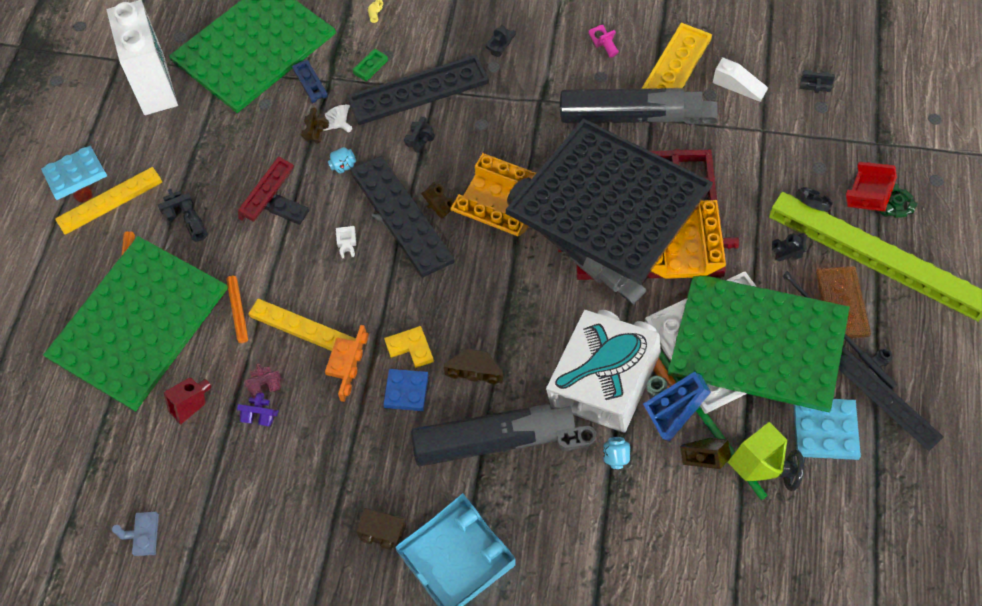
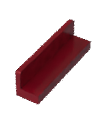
(265, 189)

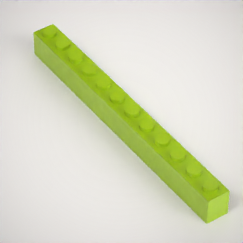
(879, 255)

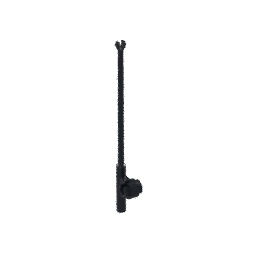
(881, 358)

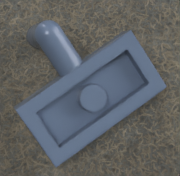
(143, 535)

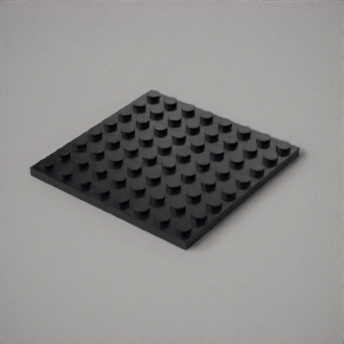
(610, 200)

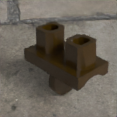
(315, 124)
(437, 200)

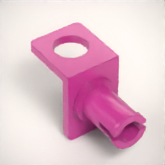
(605, 40)

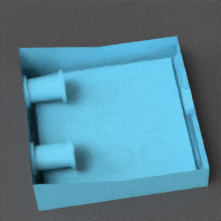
(456, 554)

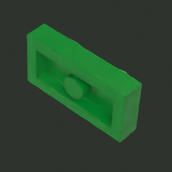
(370, 65)

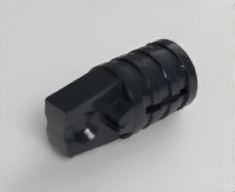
(195, 226)

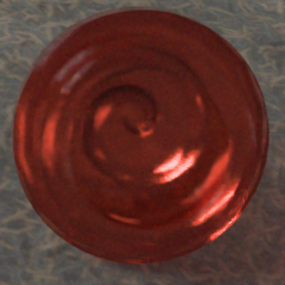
(83, 194)

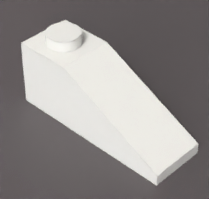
(738, 79)

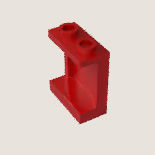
(872, 186)

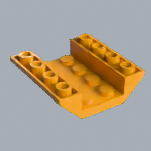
(488, 193)
(697, 247)

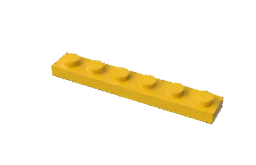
(108, 200)
(296, 324)

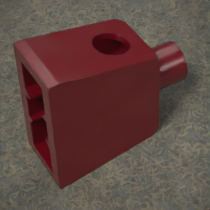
(186, 398)

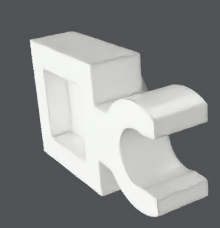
(346, 240)

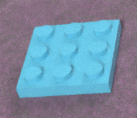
(73, 172)
(828, 434)

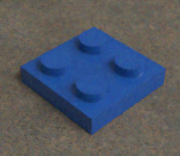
(406, 390)

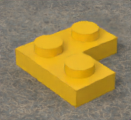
(413, 342)

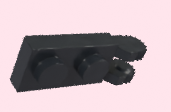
(287, 209)

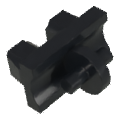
(500, 40)
(816, 81)
(420, 135)
(175, 201)
(793, 246)

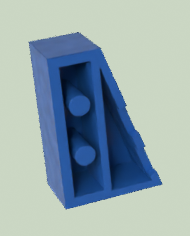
(677, 404)

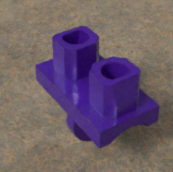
(266, 415)

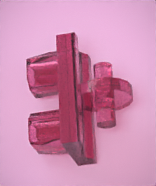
(272, 379)

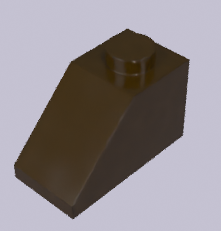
(706, 453)

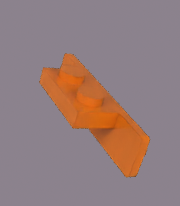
(344, 360)

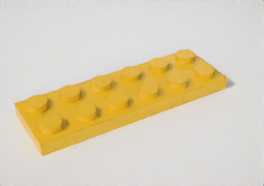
(679, 58)

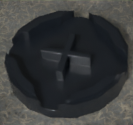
(812, 199)

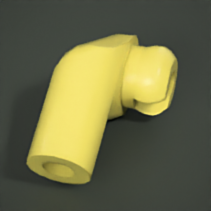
(374, 9)

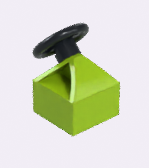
(764, 458)

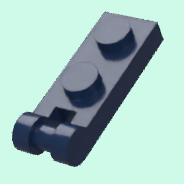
(309, 81)

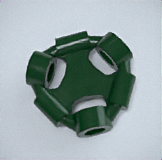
(897, 201)

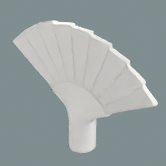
(337, 118)

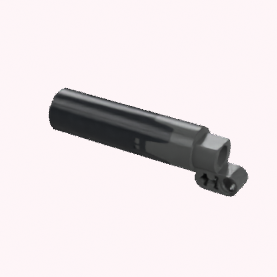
(636, 106)
(625, 287)
(497, 434)

